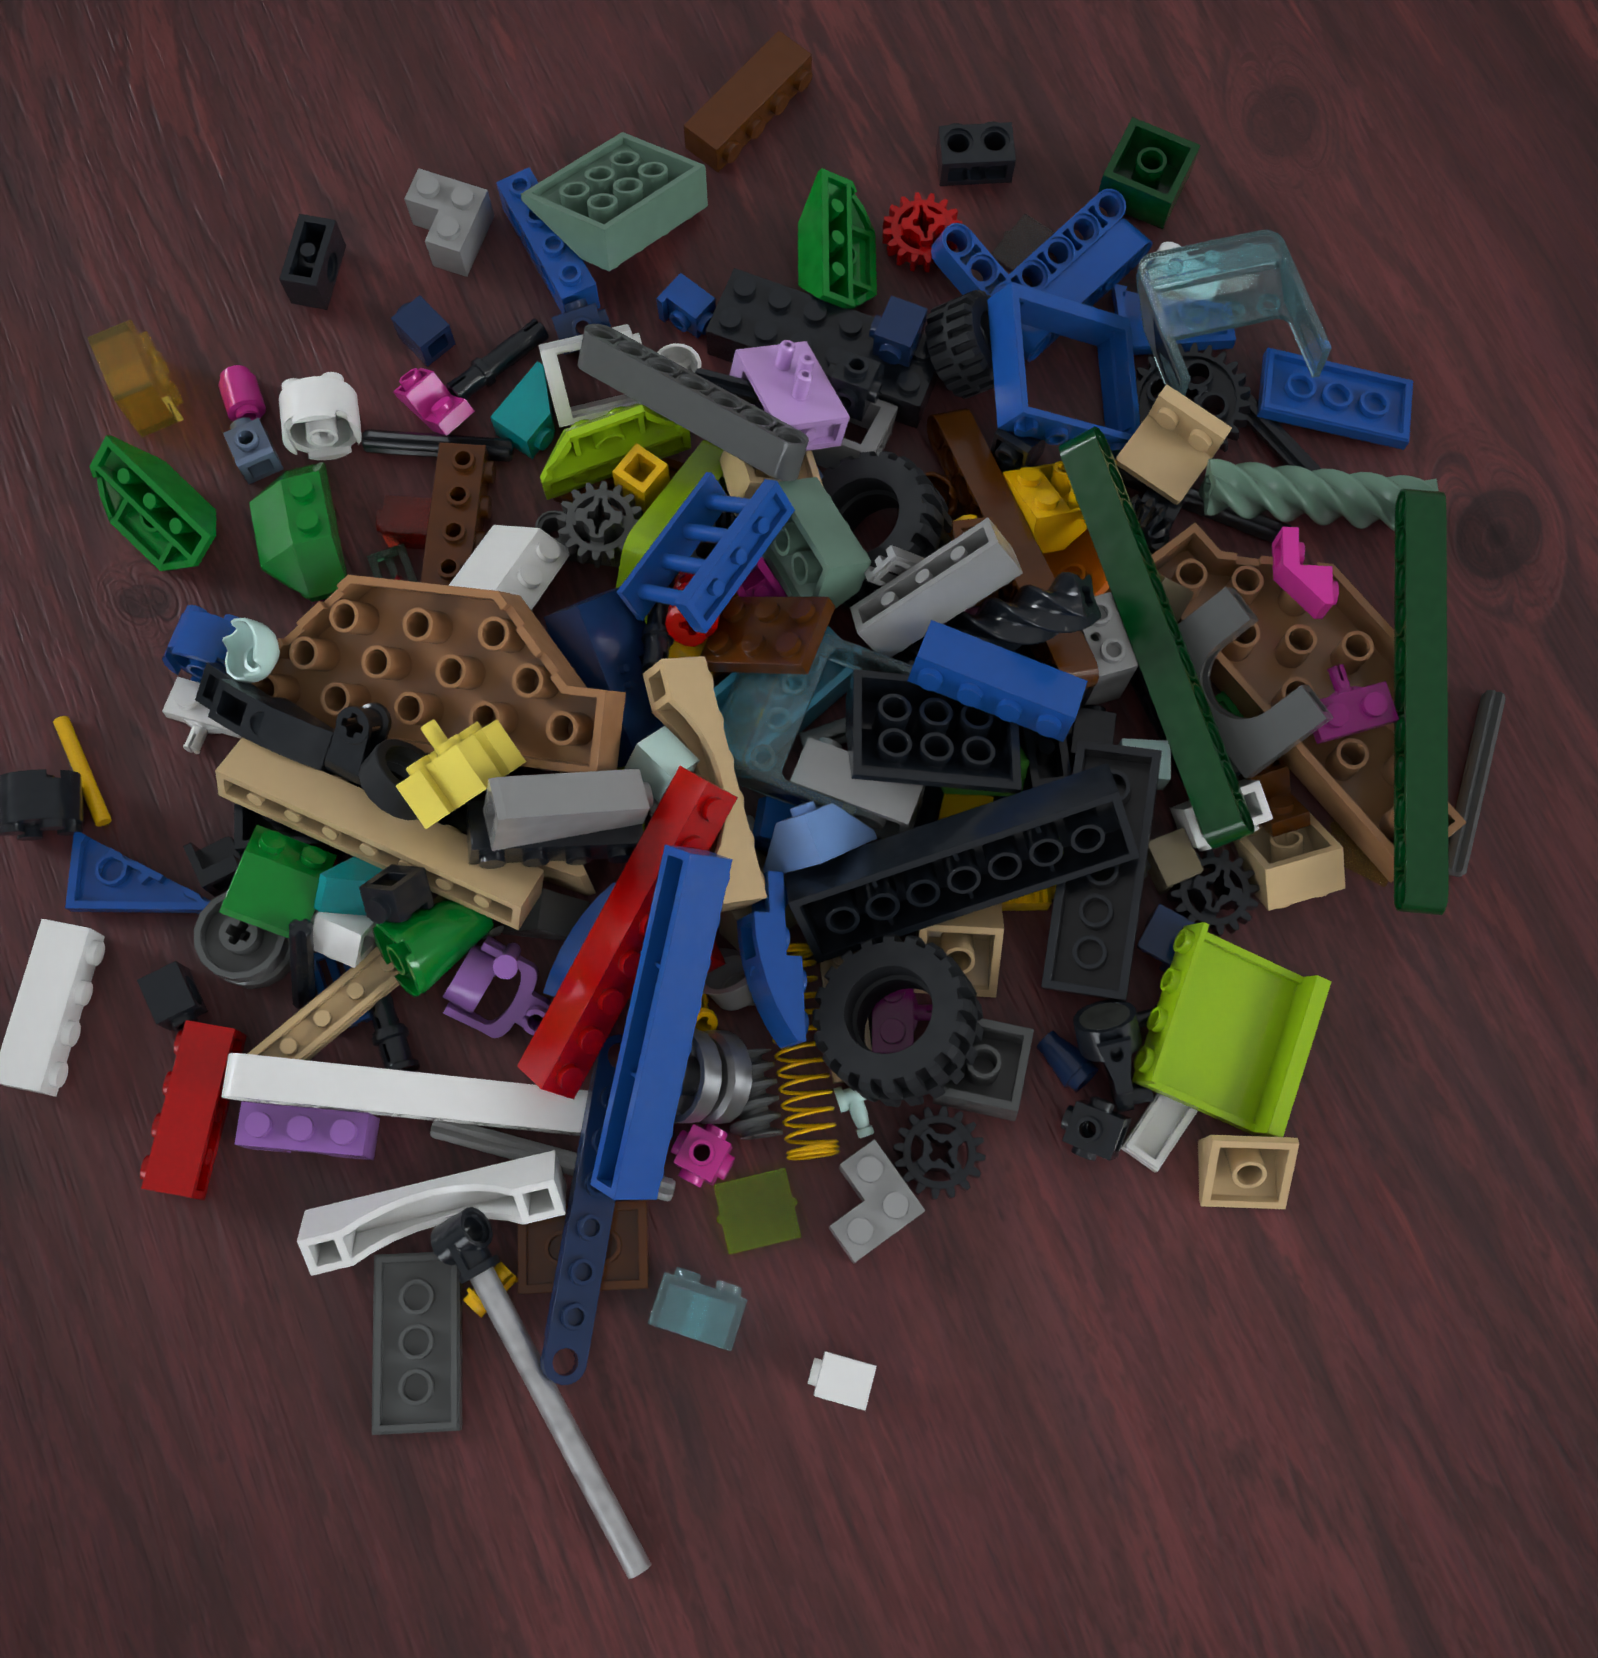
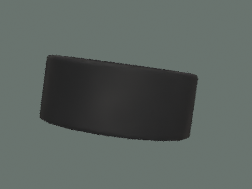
(380, 782)

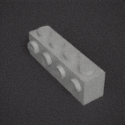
(936, 589)

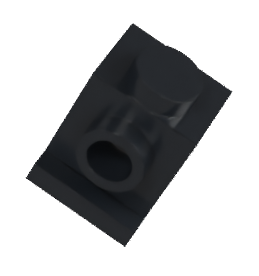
(396, 894)

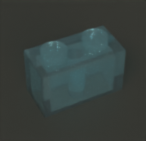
(699, 1310)

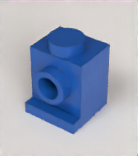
(686, 306)

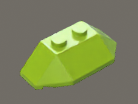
(596, 446)

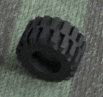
(962, 344)

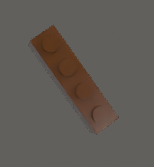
(748, 101)

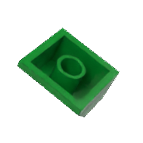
(275, 881)

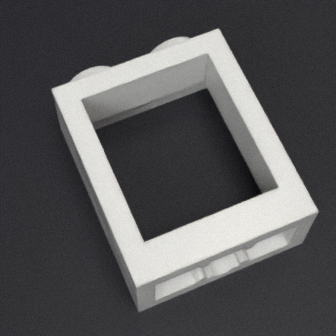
(569, 415)

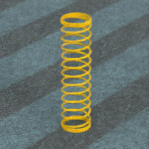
(814, 1148)

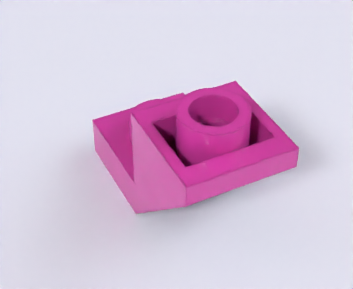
(432, 401)
(1307, 584)

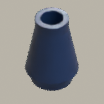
(1067, 1062)

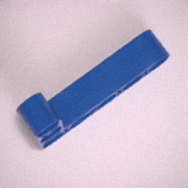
(1038, 265)

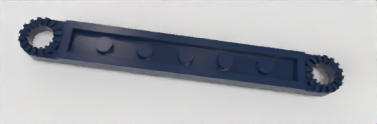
(583, 1238)

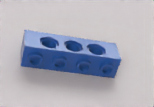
(555, 261)

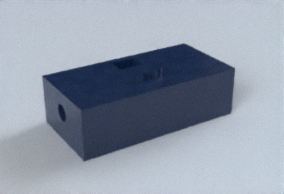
(607, 653)

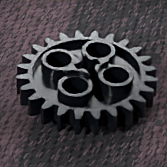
(1220, 390)

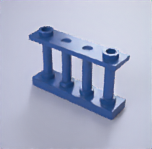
(727, 565)

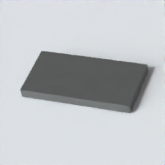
(416, 1344)

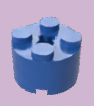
(197, 642)

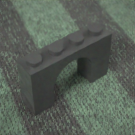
(1258, 740)

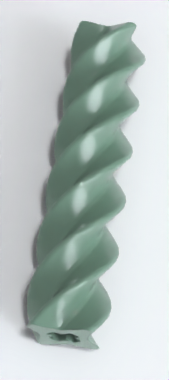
(1294, 490)

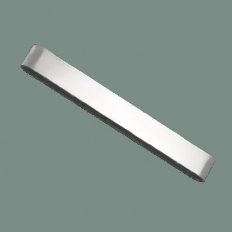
(401, 1094)

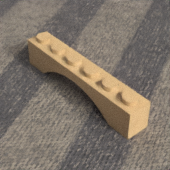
(686, 704)

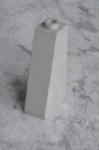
(563, 805)

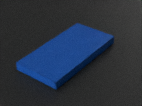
(1337, 402)

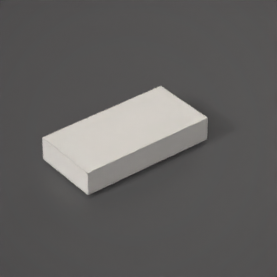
(1158, 1131)

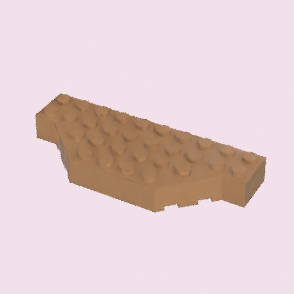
(1293, 649)
(449, 660)

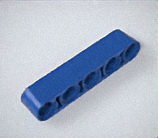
(1091, 276)

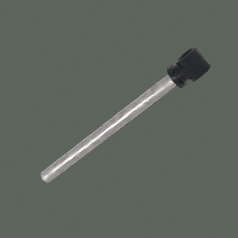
(464, 1243)

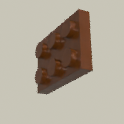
(768, 635)
(625, 1259)

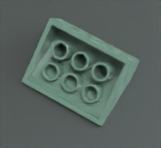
(619, 199)

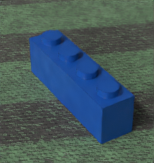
(997, 681)

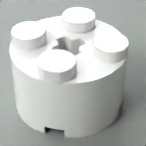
(319, 416)

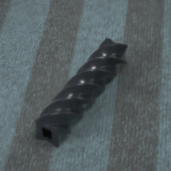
(1030, 618)

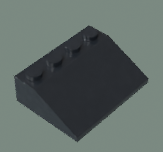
(926, 738)

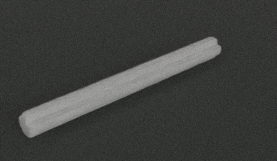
(516, 1147)

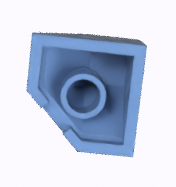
(814, 837)

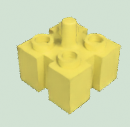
(457, 769)

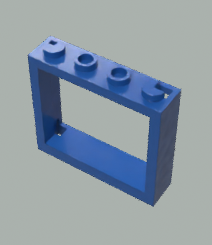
(1108, 331)

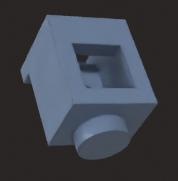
(252, 449)

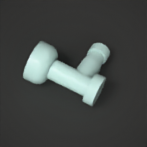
(854, 1102)

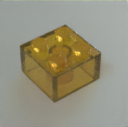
(137, 377)

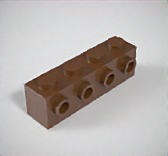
(457, 509)

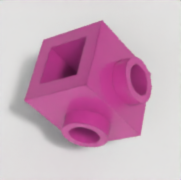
(715, 1166)

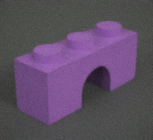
(307, 1130)

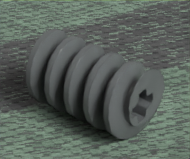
(755, 1116)

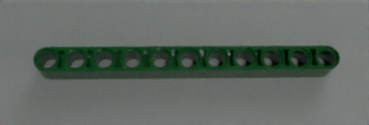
(1156, 639)
(1420, 703)

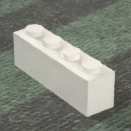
(50, 1007)

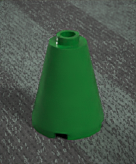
(430, 942)

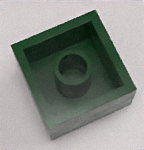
(1150, 171)

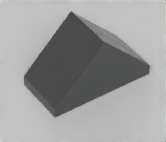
(551, 917)

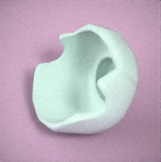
(251, 651)

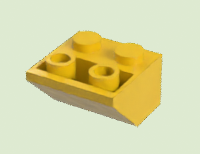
(1047, 504)

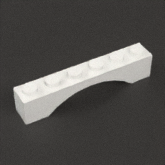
(355, 1228)

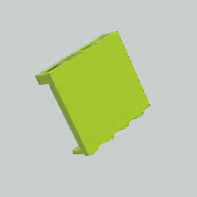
(1230, 1033)

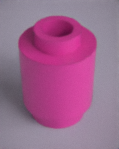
(241, 393)

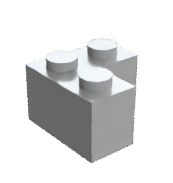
(454, 215)
(884, 1207)

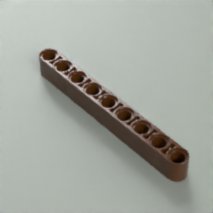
(986, 494)

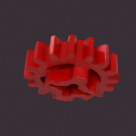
(915, 227)

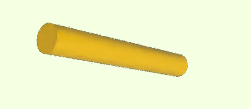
(80, 764)

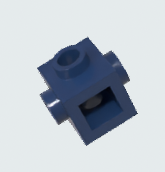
(578, 311)

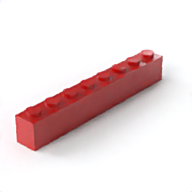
(610, 956)

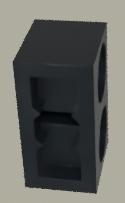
(976, 160)

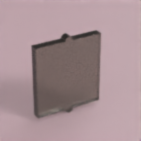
(1021, 243)

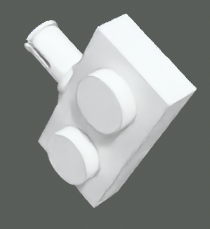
(184, 708)

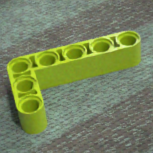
(660, 512)

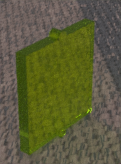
(757, 1211)

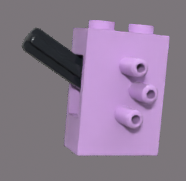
(788, 386)

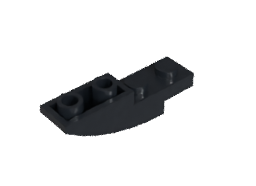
(264, 719)

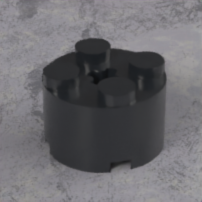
(39, 803)

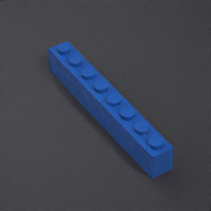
(660, 1023)

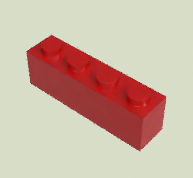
(192, 1112)

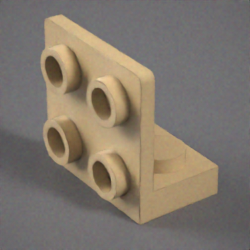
(1172, 445)

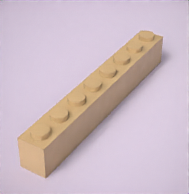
(349, 821)

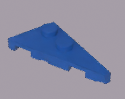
(112, 882)

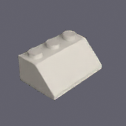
(513, 562)

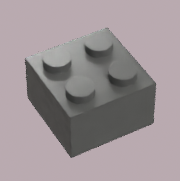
(997, 1075)

